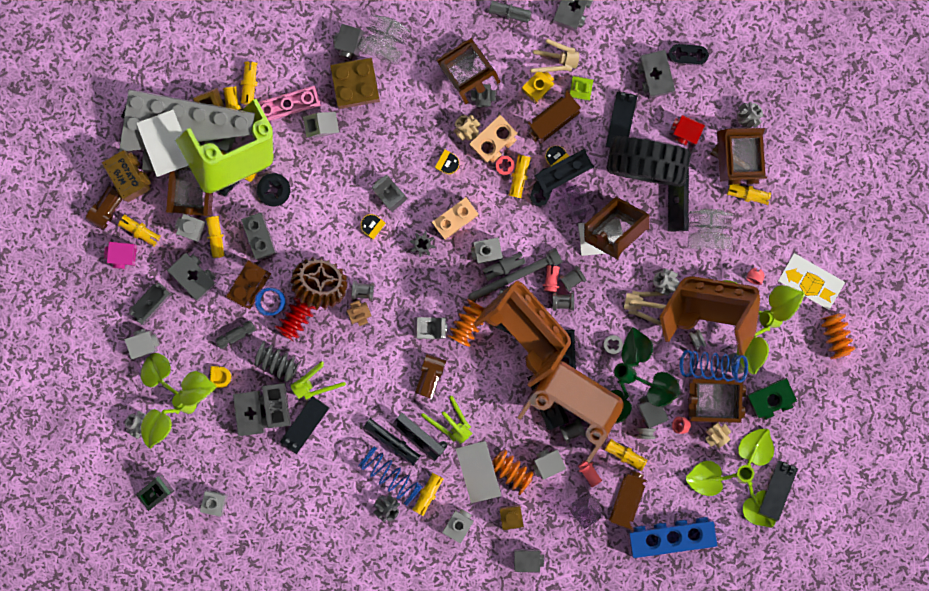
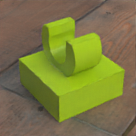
(581, 88)

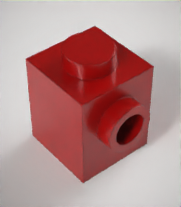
(686, 131)

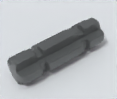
(235, 334)

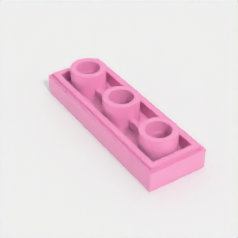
(300, 101)

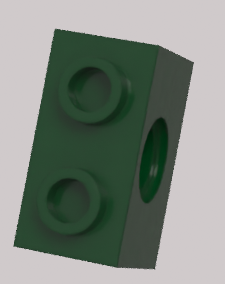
(759, 398)

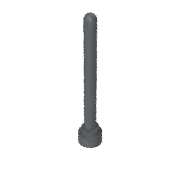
(551, 258)

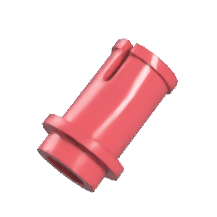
(551, 279)
(589, 473)

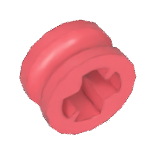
(510, 169)

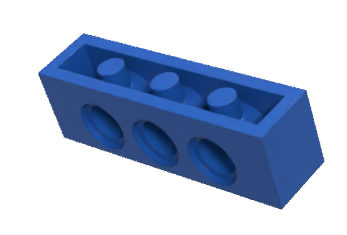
(705, 539)

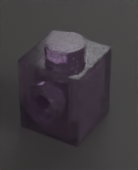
(586, 510)

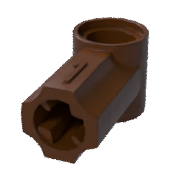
(102, 211)
(431, 372)

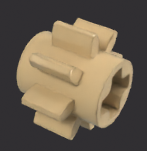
(467, 127)
(718, 435)

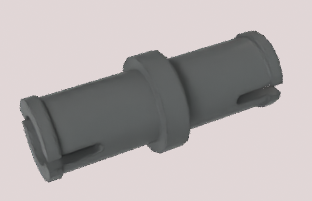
(503, 266)

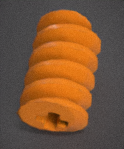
(466, 326)
(838, 335)
(512, 471)

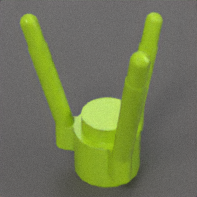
(303, 385)
(459, 431)

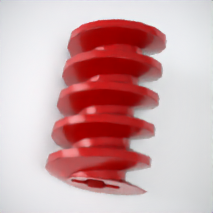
(294, 319)

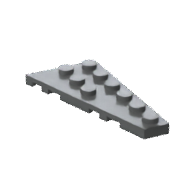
(203, 119)

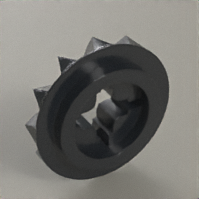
(264, 186)

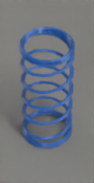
(258, 301)
(734, 369)
(417, 488)

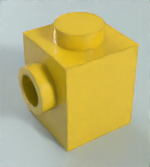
(538, 86)

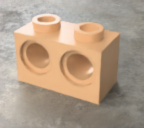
(489, 136)
(455, 218)

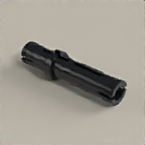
(398, 446)

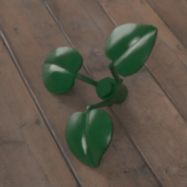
(638, 350)

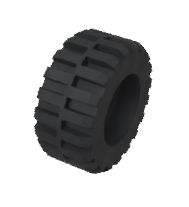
(648, 160)

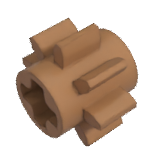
(359, 313)

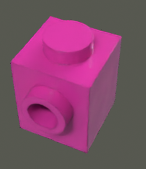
(120, 254)

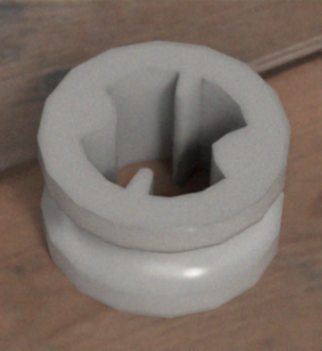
(613, 338)
(697, 339)
(646, 433)

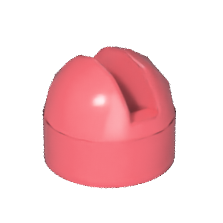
(755, 277)
(681, 429)

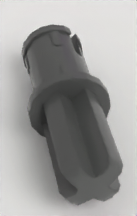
(510, 11)

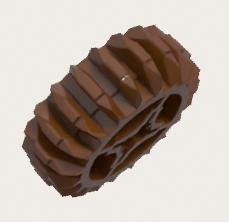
(318, 283)

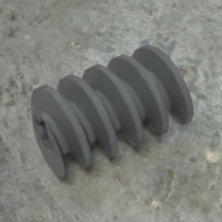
(276, 362)

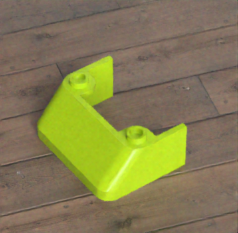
(218, 171)

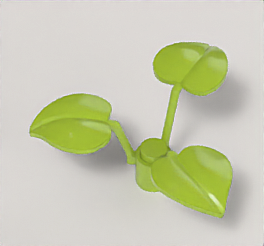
(784, 305)
(194, 389)
(755, 448)

